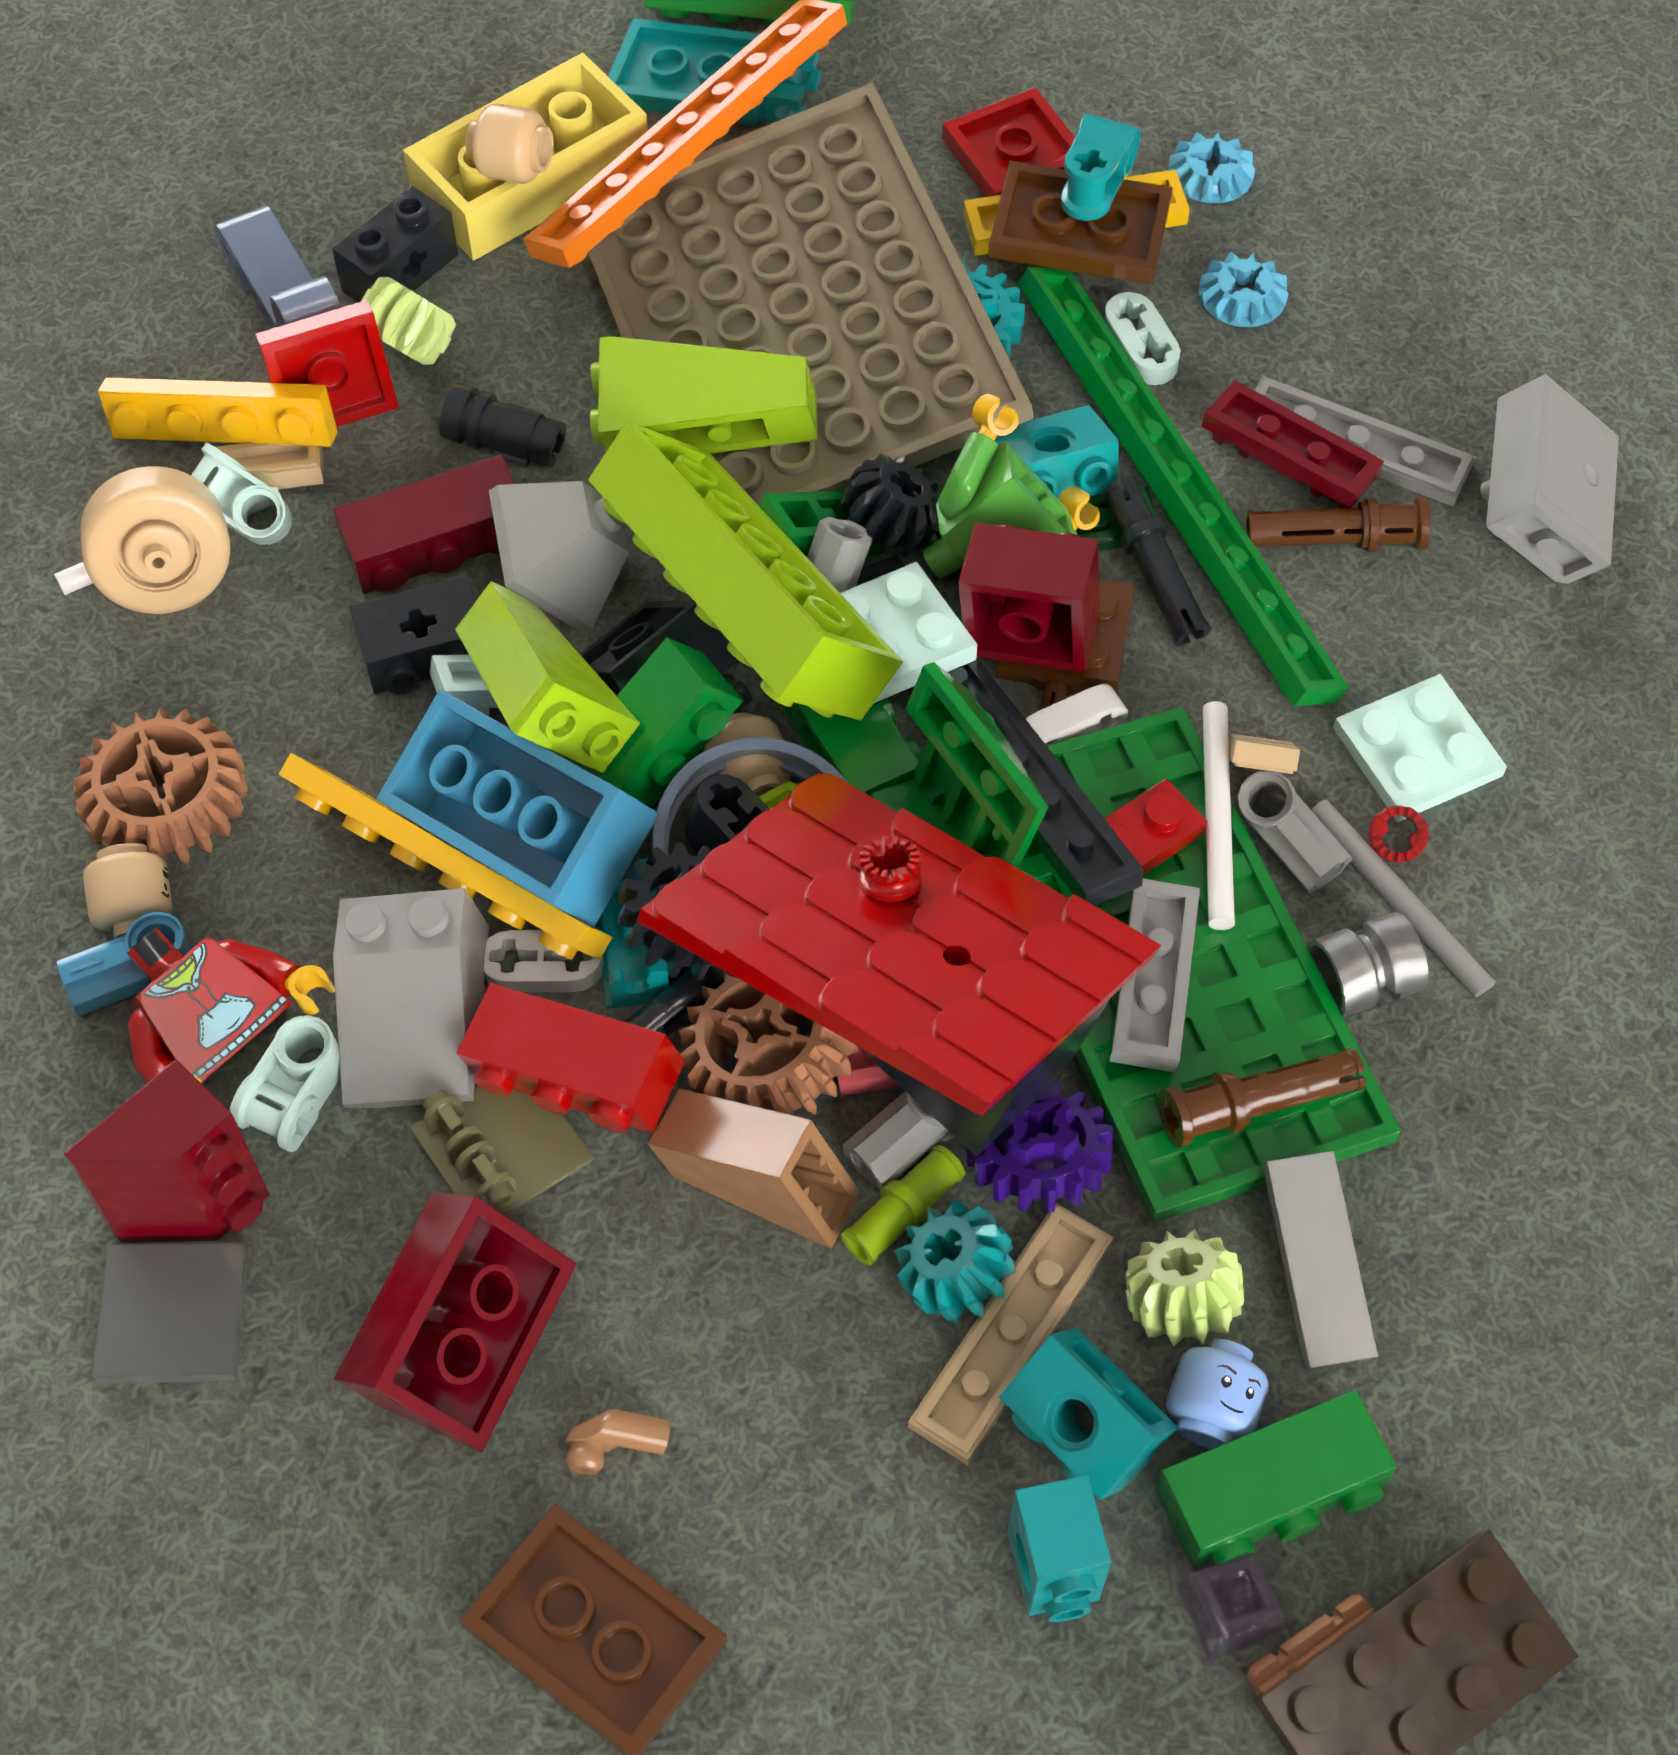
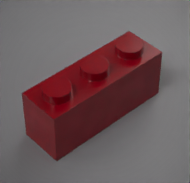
(422, 525)

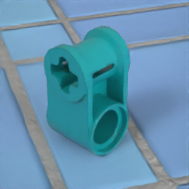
(1097, 165)

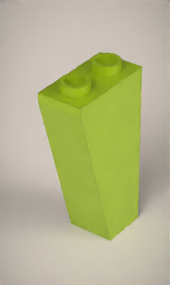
(702, 394)
(543, 681)

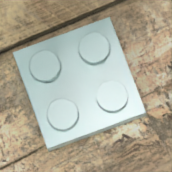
(914, 623)
(1419, 746)

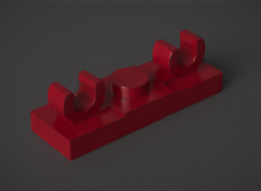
(1291, 444)

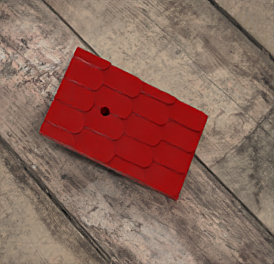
(955, 993)

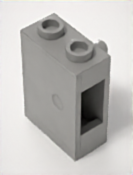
(1552, 481)

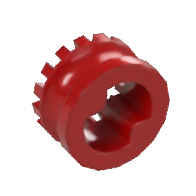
(1416, 840)
(885, 855)

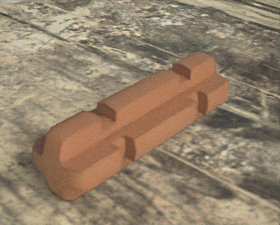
(1306, 1643)

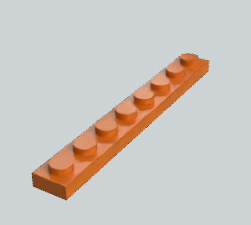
(684, 133)

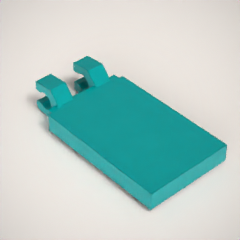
(669, 61)

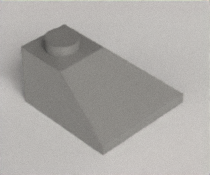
(559, 547)

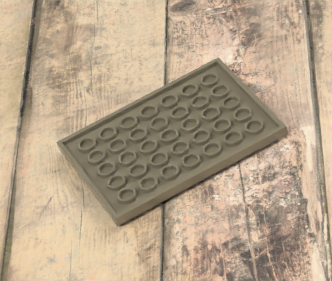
(823, 252)

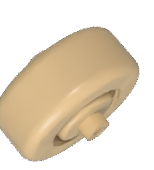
(154, 540)

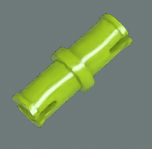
(903, 1204)

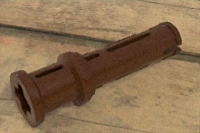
(1368, 525)
(1233, 1101)

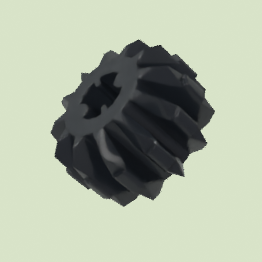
(892, 503)

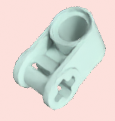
(238, 493)
(287, 1095)

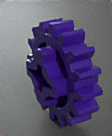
(1043, 1154)

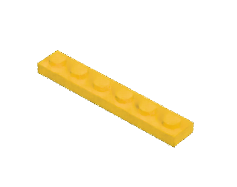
(419, 847)

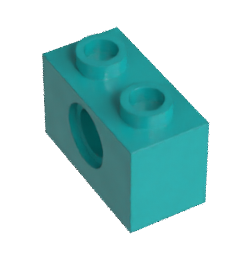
(1068, 450)
(1126, 1422)
(1059, 1548)

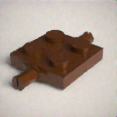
(1105, 656)

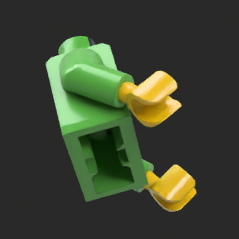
(998, 488)

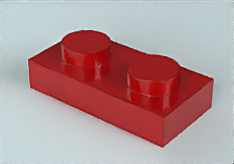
(1157, 824)

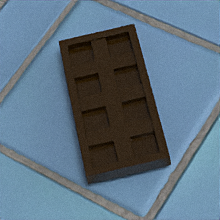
(1423, 1664)

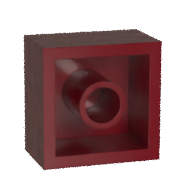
(1031, 596)

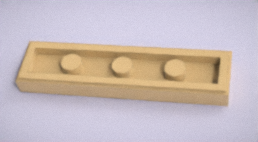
(1038, 1296)

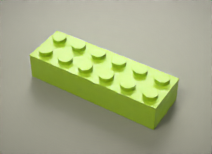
(744, 574)

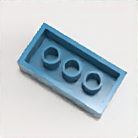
(517, 807)

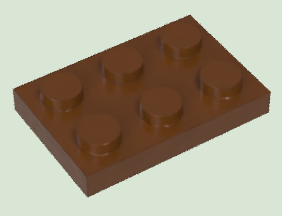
(1038, 232)
(594, 1632)

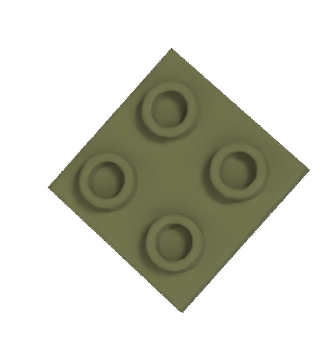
(498, 1146)

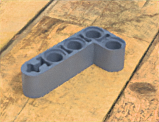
(273, 269)

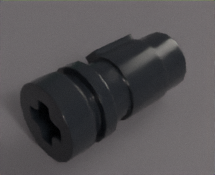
(508, 428)

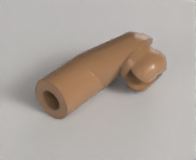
(613, 1430)

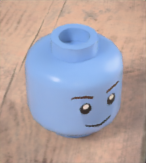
(1217, 1394)

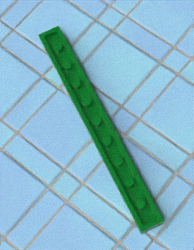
(1184, 490)

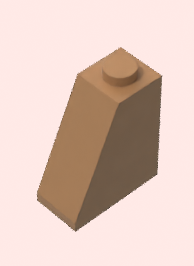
(757, 1162)

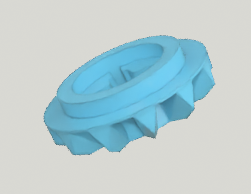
(1228, 182)
(1246, 306)

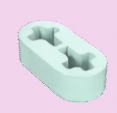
(1151, 333)

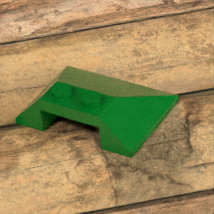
(967, 773)

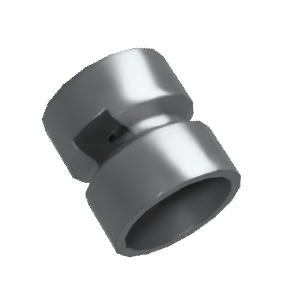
(1373, 963)

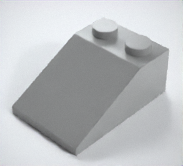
(406, 995)

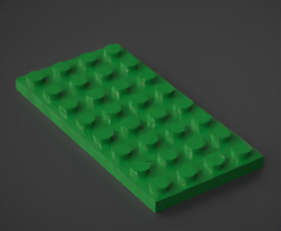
(1248, 1004)

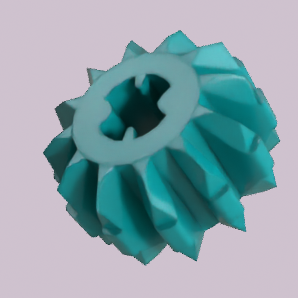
(955, 1261)

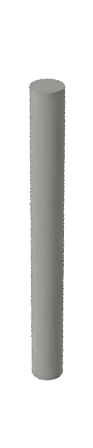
(1404, 901)

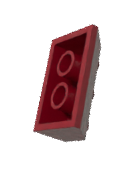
(170, 1165)
(456, 1319)

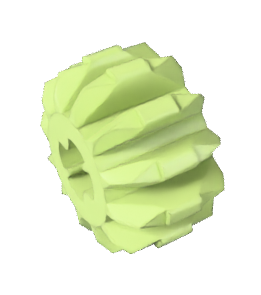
(409, 321)
(1184, 1287)

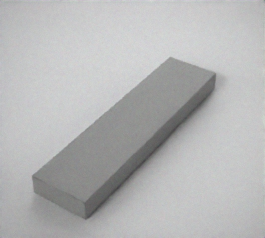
(1408, 457)

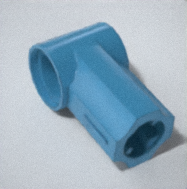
(106, 971)

